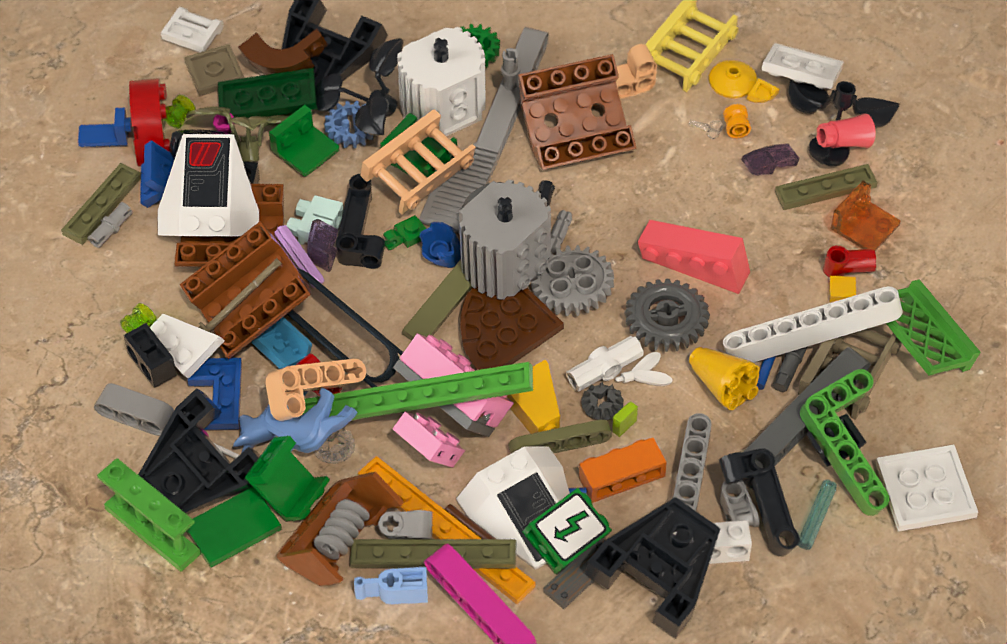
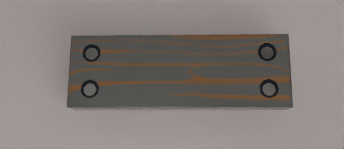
(572, 579)

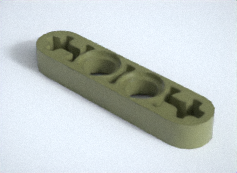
(566, 437)

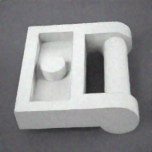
(189, 34)

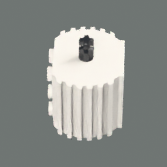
(443, 75)

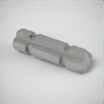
(560, 229)

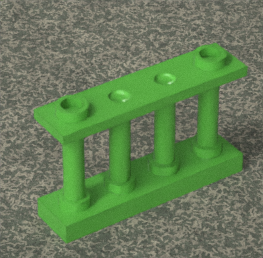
(149, 514)

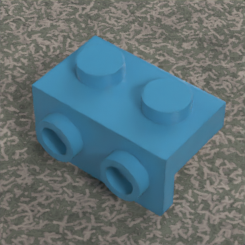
(283, 344)

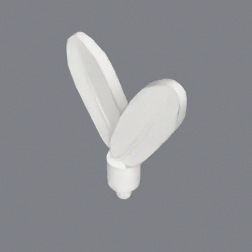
(643, 373)

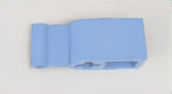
(407, 583)

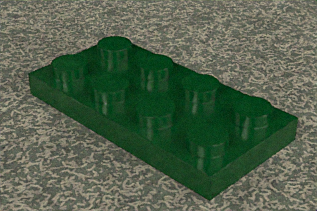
(269, 93)

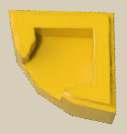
(762, 92)

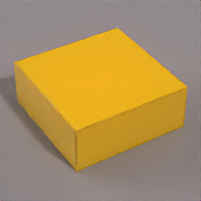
(841, 287)

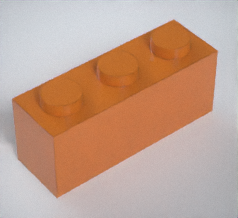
(622, 469)

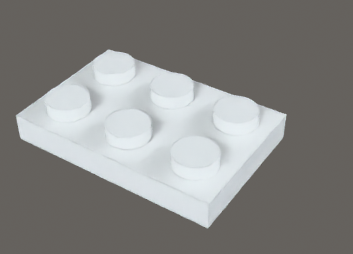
(802, 66)

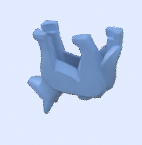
(306, 430)

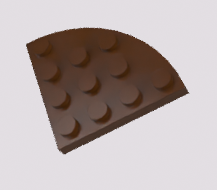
(504, 329)

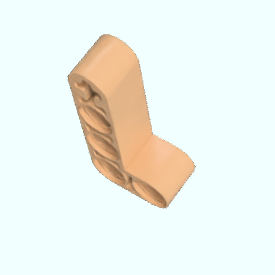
(638, 73)
(294, 384)

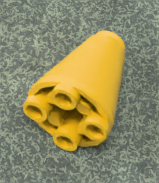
(726, 376)

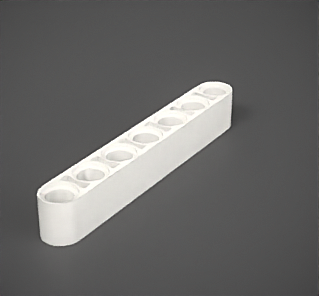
(815, 325)

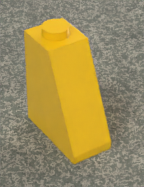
(539, 407)

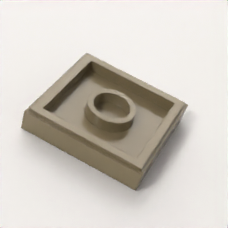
(211, 67)

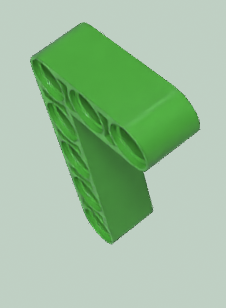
(843, 441)

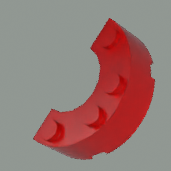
(148, 114)

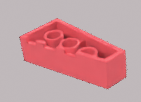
(697, 253)

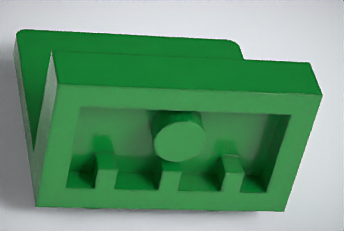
(301, 143)

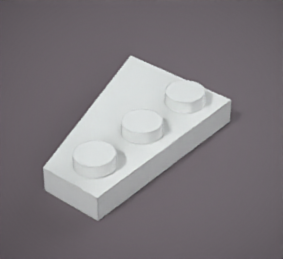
(186, 343)

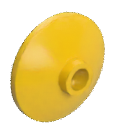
(732, 79)

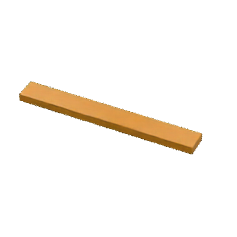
(509, 581)

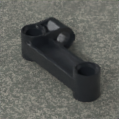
(351, 244)
(768, 494)

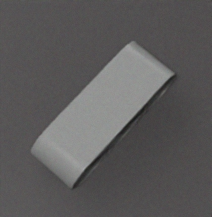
(133, 409)

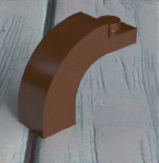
(273, 60)

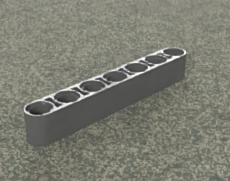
(788, 427)

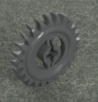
(666, 315)

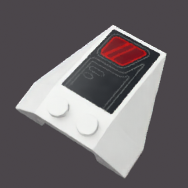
(207, 190)
(514, 494)

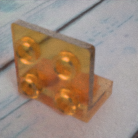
(863, 221)

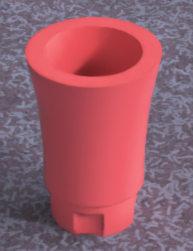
(849, 132)

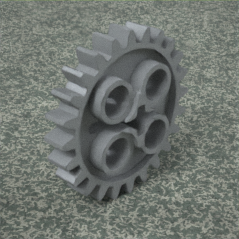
(574, 281)

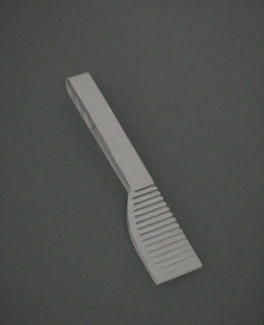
(448, 198)

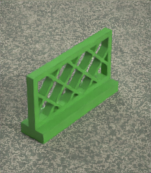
(940, 325)

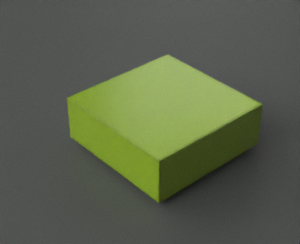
(624, 418)

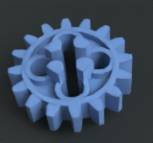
(338, 125)

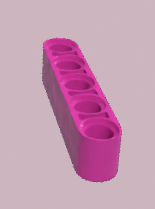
(477, 598)

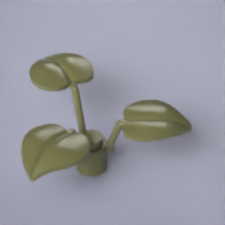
(248, 145)

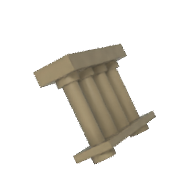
(823, 359)

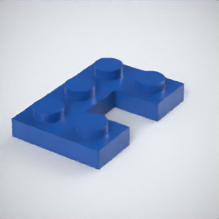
(226, 378)

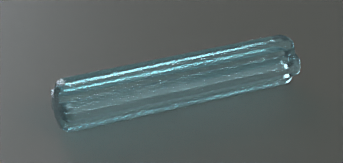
(817, 514)

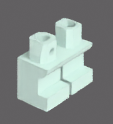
(319, 208)

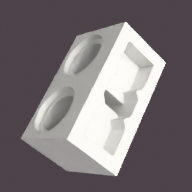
(732, 543)

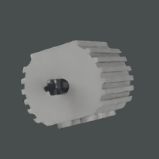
(504, 238)

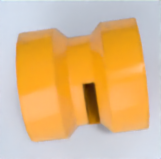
(737, 121)

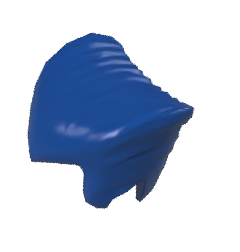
(440, 245)

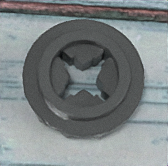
(606, 409)

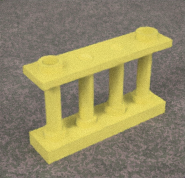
(676, 25)

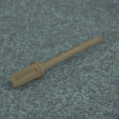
(241, 296)

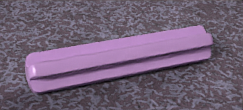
(297, 253)

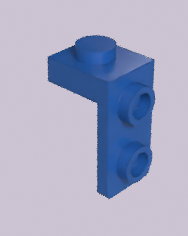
(106, 134)

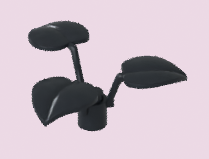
(809, 98)
(379, 105)

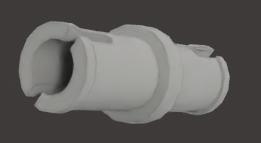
(510, 69)
(110, 225)

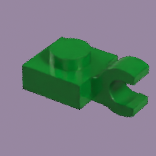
(404, 232)

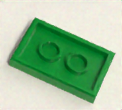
(233, 526)

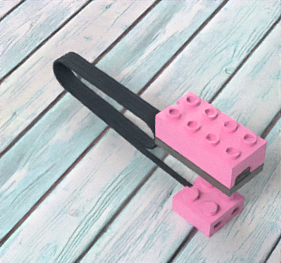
(422, 360)

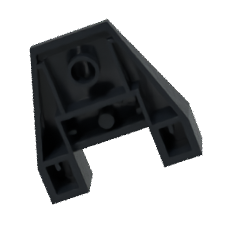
(342, 54)
(189, 465)
(666, 553)

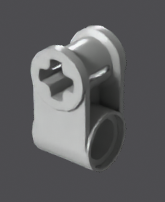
(739, 507)
(411, 524)

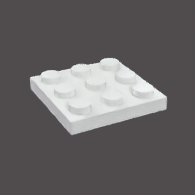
(926, 487)

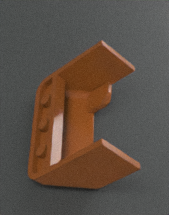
(299, 550)

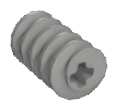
(341, 529)

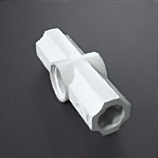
(604, 363)

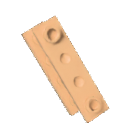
(411, 140)

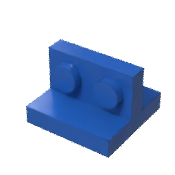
(154, 173)

